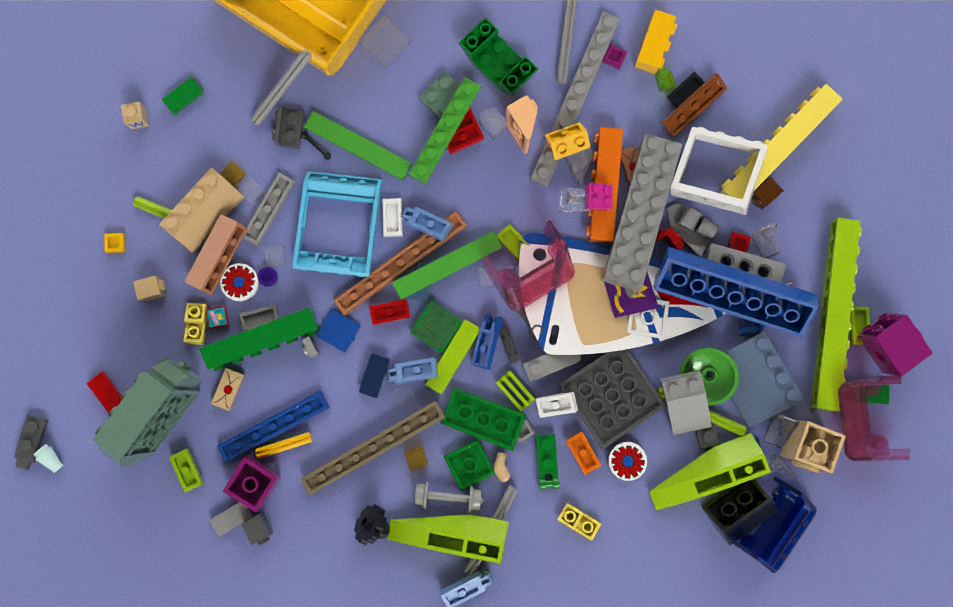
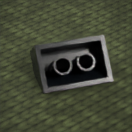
(739, 510)

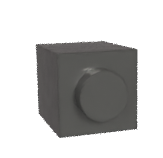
(257, 529)

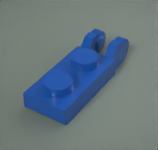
(486, 342)

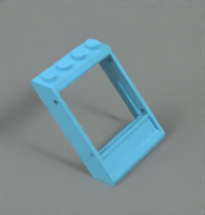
(339, 188)

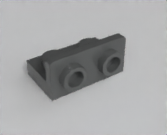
(288, 128)

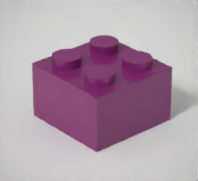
(252, 483)

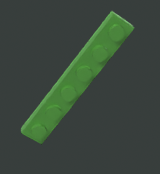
(445, 131)

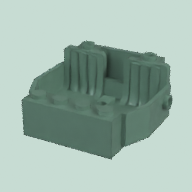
(147, 412)

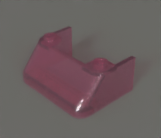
(524, 291)
(859, 442)

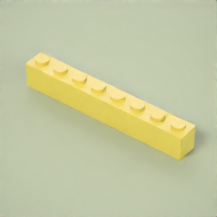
(785, 139)

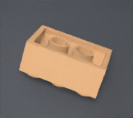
(521, 121)

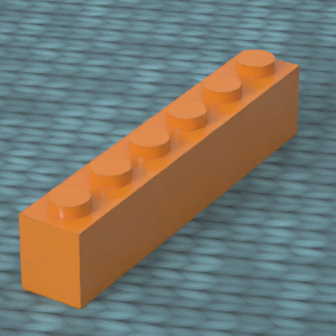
(606, 171)

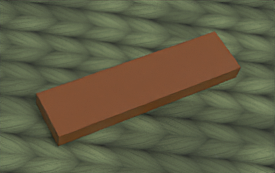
(694, 105)

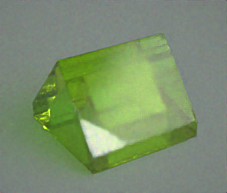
(665, 80)

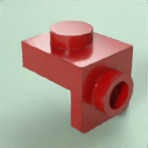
(673, 239)

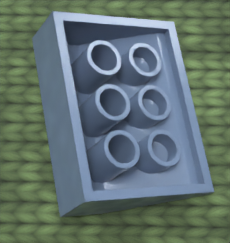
(764, 381)

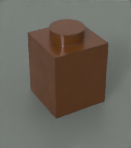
(766, 193)

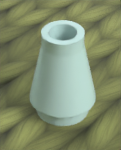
(48, 458)

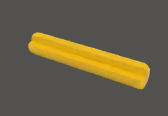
(283, 445)

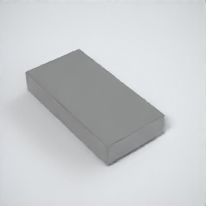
(258, 317)
(231, 518)

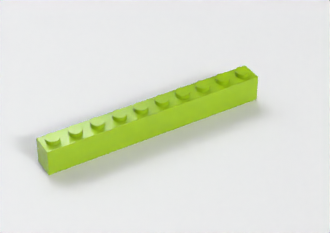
(836, 313)

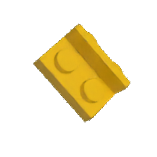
(568, 140)

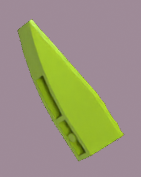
(712, 472)
(455, 534)

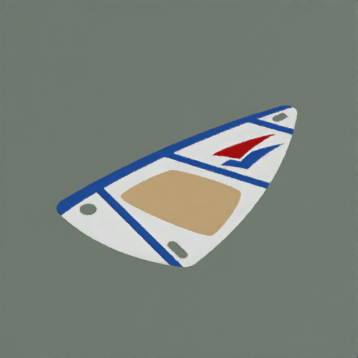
(585, 311)

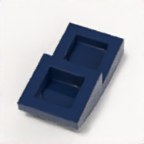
(374, 375)

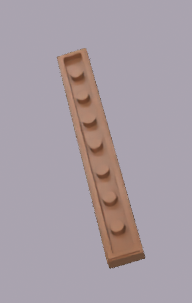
(395, 267)

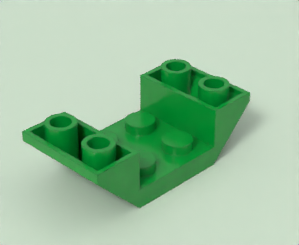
(496, 58)

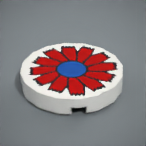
(239, 282)
(627, 461)

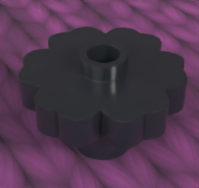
(371, 525)

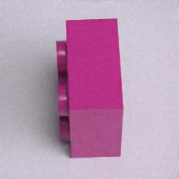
(598, 196)

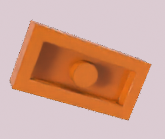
(583, 453)

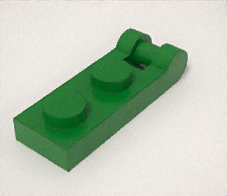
(547, 461)

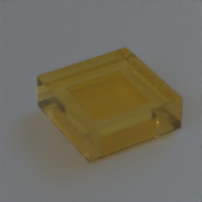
(233, 174)
(416, 458)

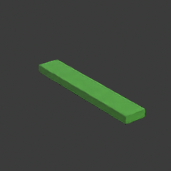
(358, 145)
(446, 265)

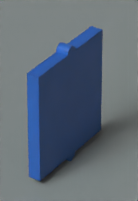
(338, 330)

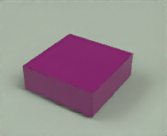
(615, 56)

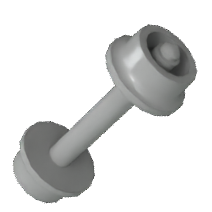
(422, 494)

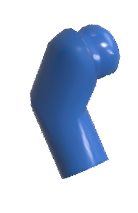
(750, 329)

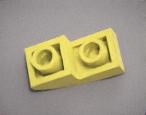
(195, 324)
(579, 521)

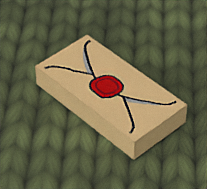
(227, 389)

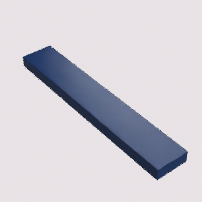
(273, 427)

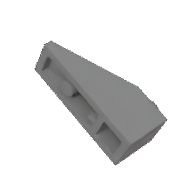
(548, 364)

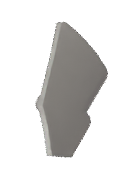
(692, 227)

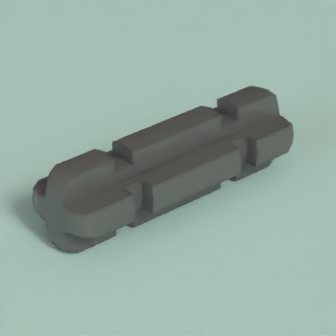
(509, 345)

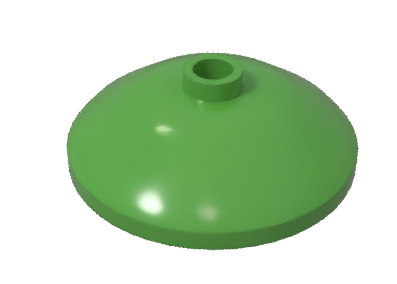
(726, 374)

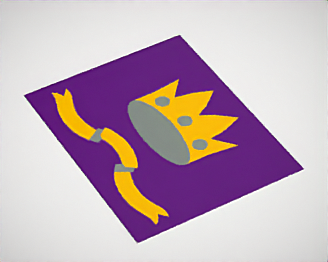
(628, 301)

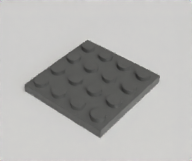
(613, 396)

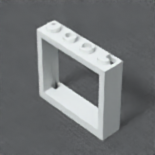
(712, 198)

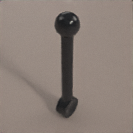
(304, 135)

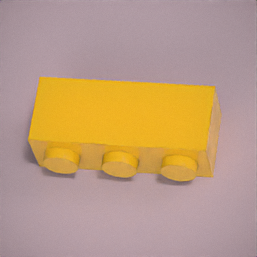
(656, 42)

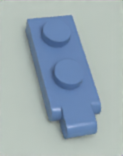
(427, 223)
(413, 371)
(466, 588)

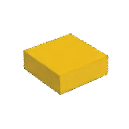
(115, 243)

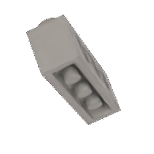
(773, 269)

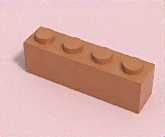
(216, 254)

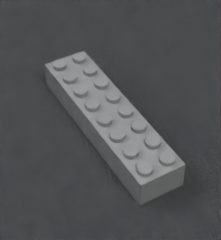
(642, 212)

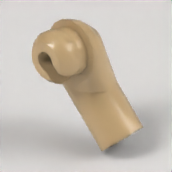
(500, 469)

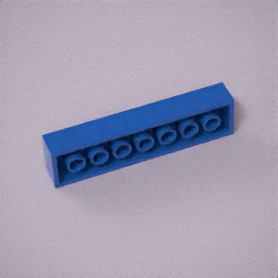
(735, 292)

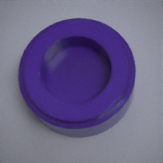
(267, 277)

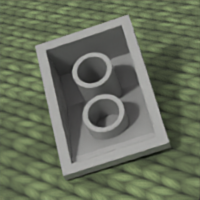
(686, 402)

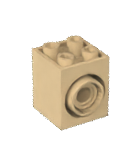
(813, 447)

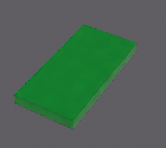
(483, 419)

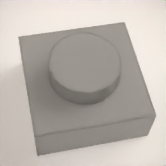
(310, 348)

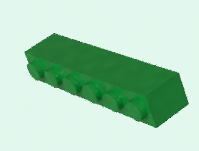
(259, 338)

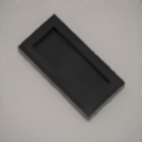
(685, 89)

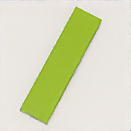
(453, 356)

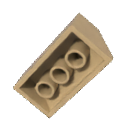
(200, 209)

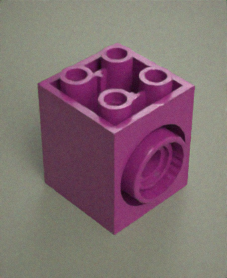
(894, 344)

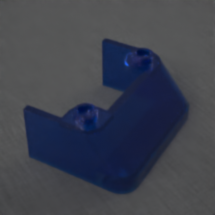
(782, 531)

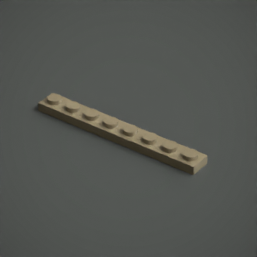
(372, 448)

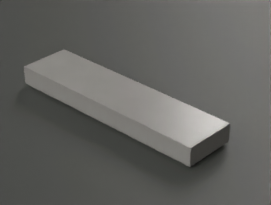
(268, 209)

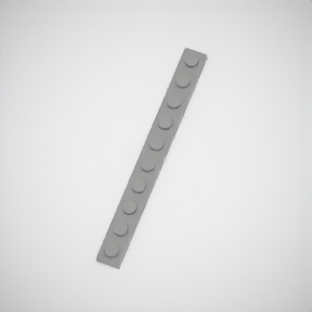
(577, 93)

